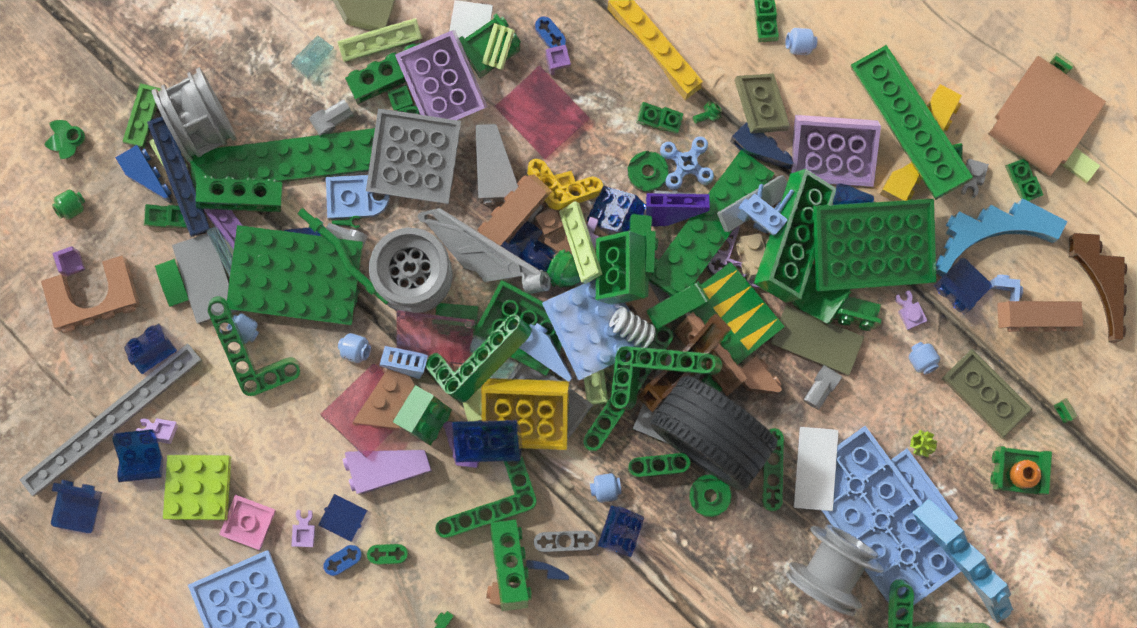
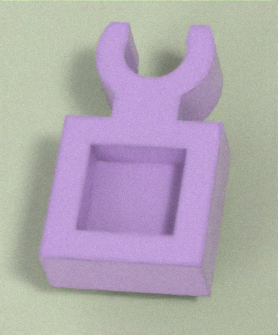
(911, 314)
(164, 429)
(303, 534)

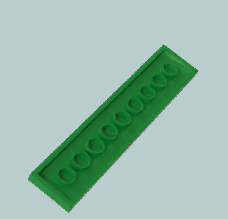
(289, 158)

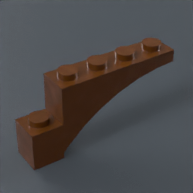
(1107, 277)
(704, 342)

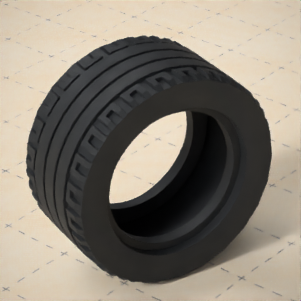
(714, 432)

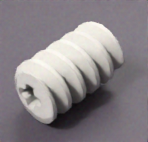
(633, 327)

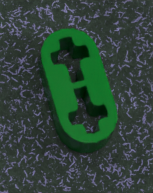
(387, 559)

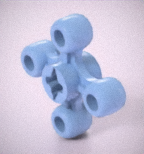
(679, 158)

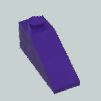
(673, 208)

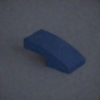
(553, 572)

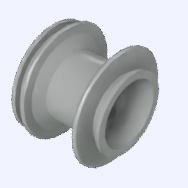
(407, 243)
(835, 569)

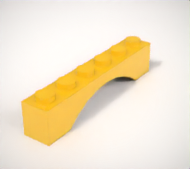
(672, 63)
(901, 181)

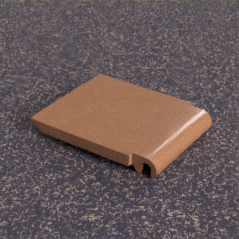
(1045, 116)

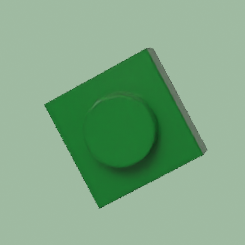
(400, 98)
(443, 619)

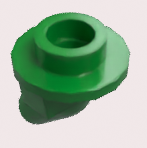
(713, 112)

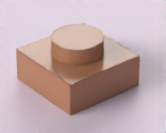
(549, 221)

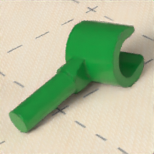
(347, 222)

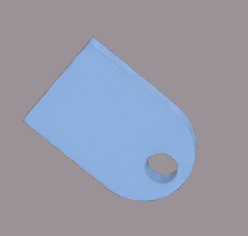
(349, 198)

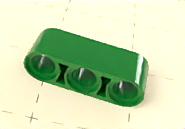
(677, 305)
(668, 460)

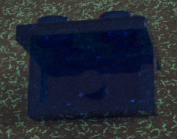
(149, 348)
(621, 531)

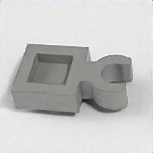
(978, 171)

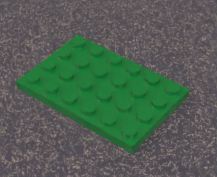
(874, 244)
(292, 275)

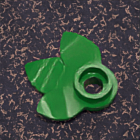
(62, 139)

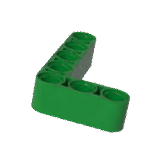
(242, 354)
(658, 362)
(483, 363)
(495, 507)
(907, 601)

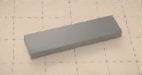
(772, 194)

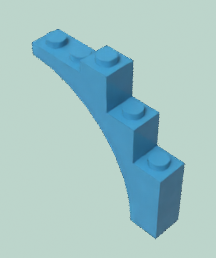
(1024, 219)
(968, 559)

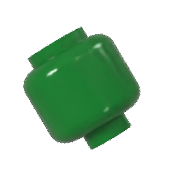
(68, 204)

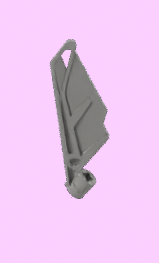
(482, 254)

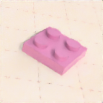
(247, 522)

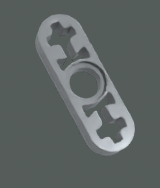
(581, 546)

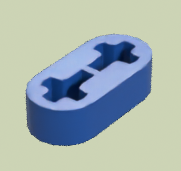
(553, 31)
(340, 556)

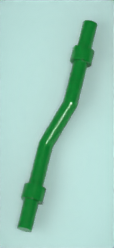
(317, 226)

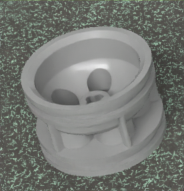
(194, 115)

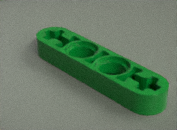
(777, 470)

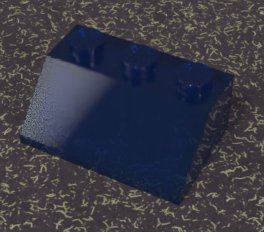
(487, 441)

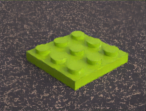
(197, 487)

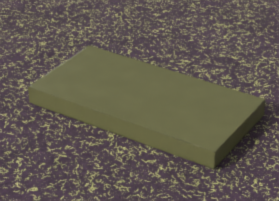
(817, 341)
(986, 393)

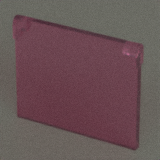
(542, 112)
(435, 334)
(348, 405)

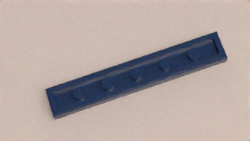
(178, 177)

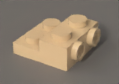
(751, 251)

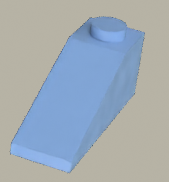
(542, 348)

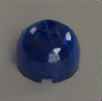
(538, 255)

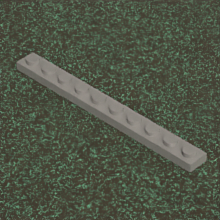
(110, 420)

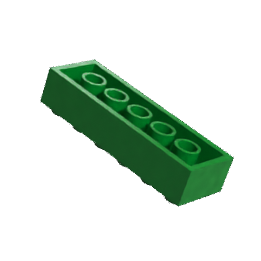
(792, 250)

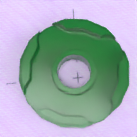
(643, 182)
(701, 505)

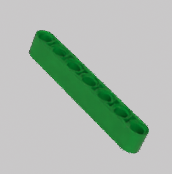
(614, 417)

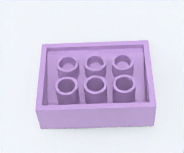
(441, 78)
(836, 148)

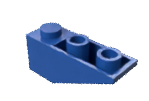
(138, 169)

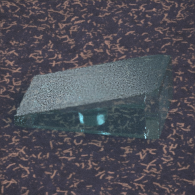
(311, 56)

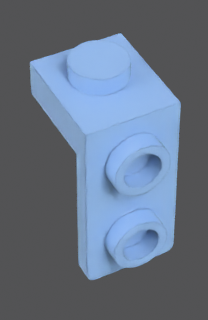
(762, 214)
(1003, 282)

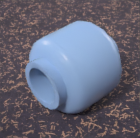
(801, 41)
(246, 327)
(354, 348)
(924, 358)
(606, 487)

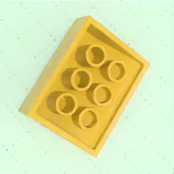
(537, 406)

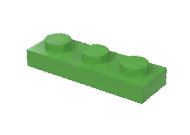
(142, 111)

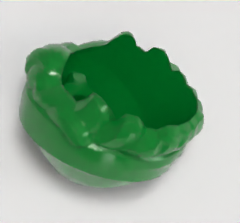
(563, 270)

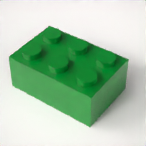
(622, 268)

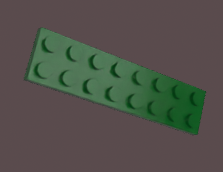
(911, 122)
(704, 233)

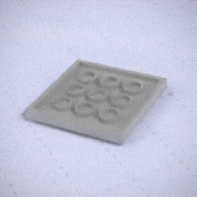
(413, 156)

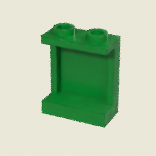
(477, 42)
(1006, 458)

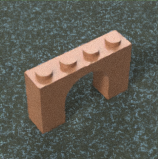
(120, 297)

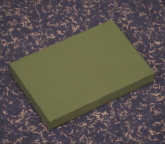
(762, 103)

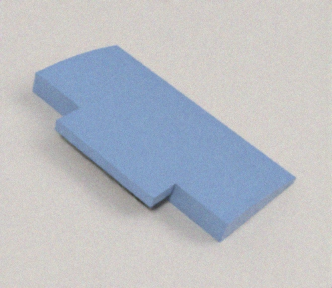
(877, 506)

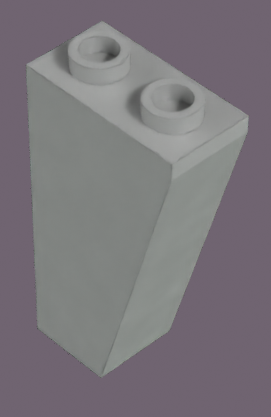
(493, 166)

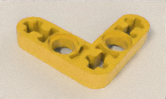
(563, 192)

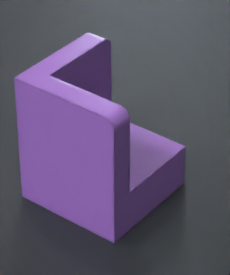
(557, 58)
(68, 261)

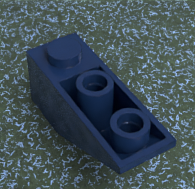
(761, 147)

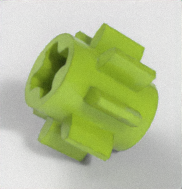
(923, 443)

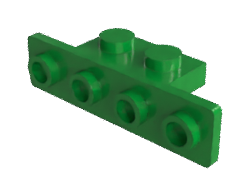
(642, 225)

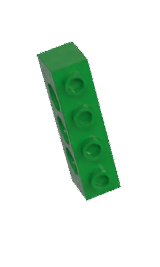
(381, 83)
(229, 201)
(510, 597)

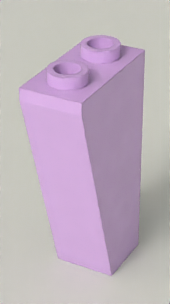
(384, 468)

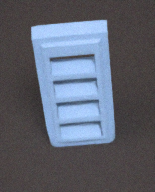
(413, 357)

